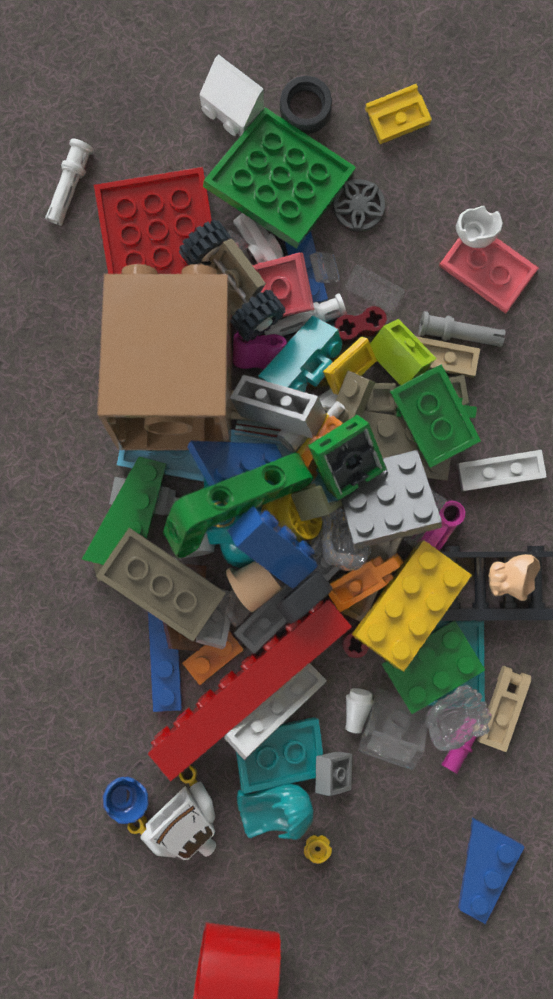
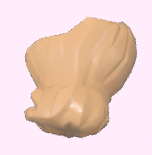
(514, 577)

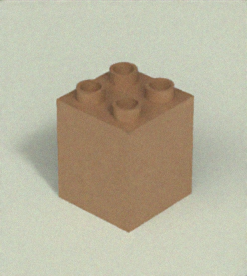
(166, 358)

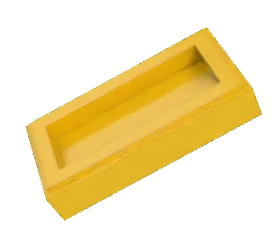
(355, 359)

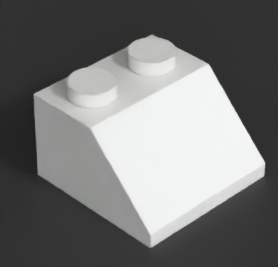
(231, 97)

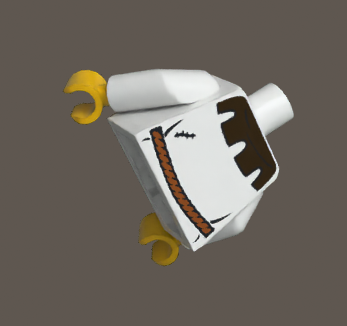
(181, 824)

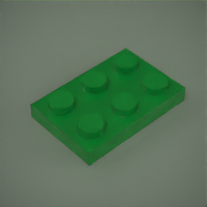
(435, 416)
(436, 669)

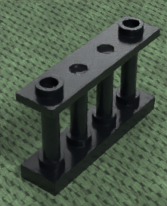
(508, 608)

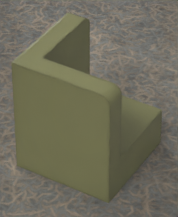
(313, 503)

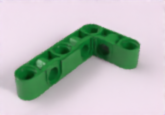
(197, 512)

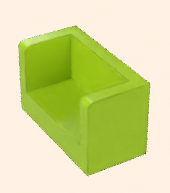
(401, 352)

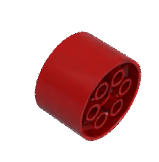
(237, 963)

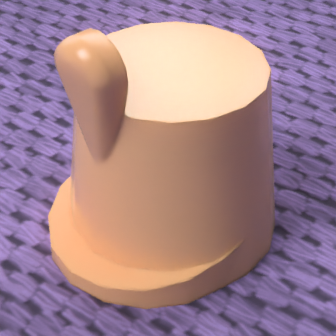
(254, 585)

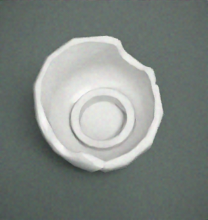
(478, 227)

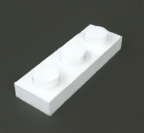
(501, 470)

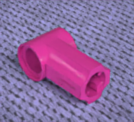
(439, 536)

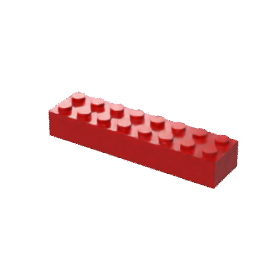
(247, 689)

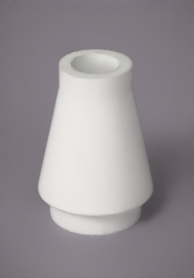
(357, 709)

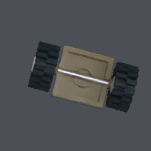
(251, 309)

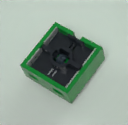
(347, 456)

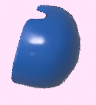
(115, 800)

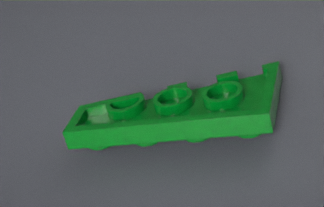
(131, 509)

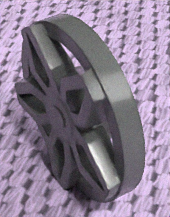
(359, 205)

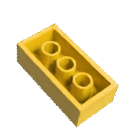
(411, 605)

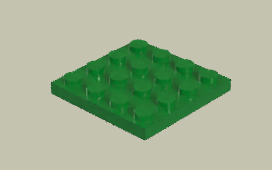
(279, 177)

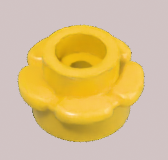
(317, 856)

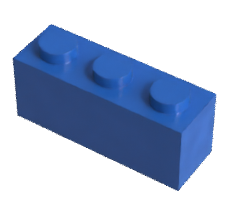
(273, 547)

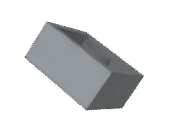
(333, 773)

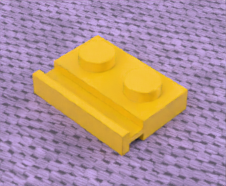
(398, 114)

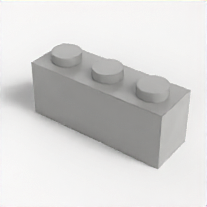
(278, 406)

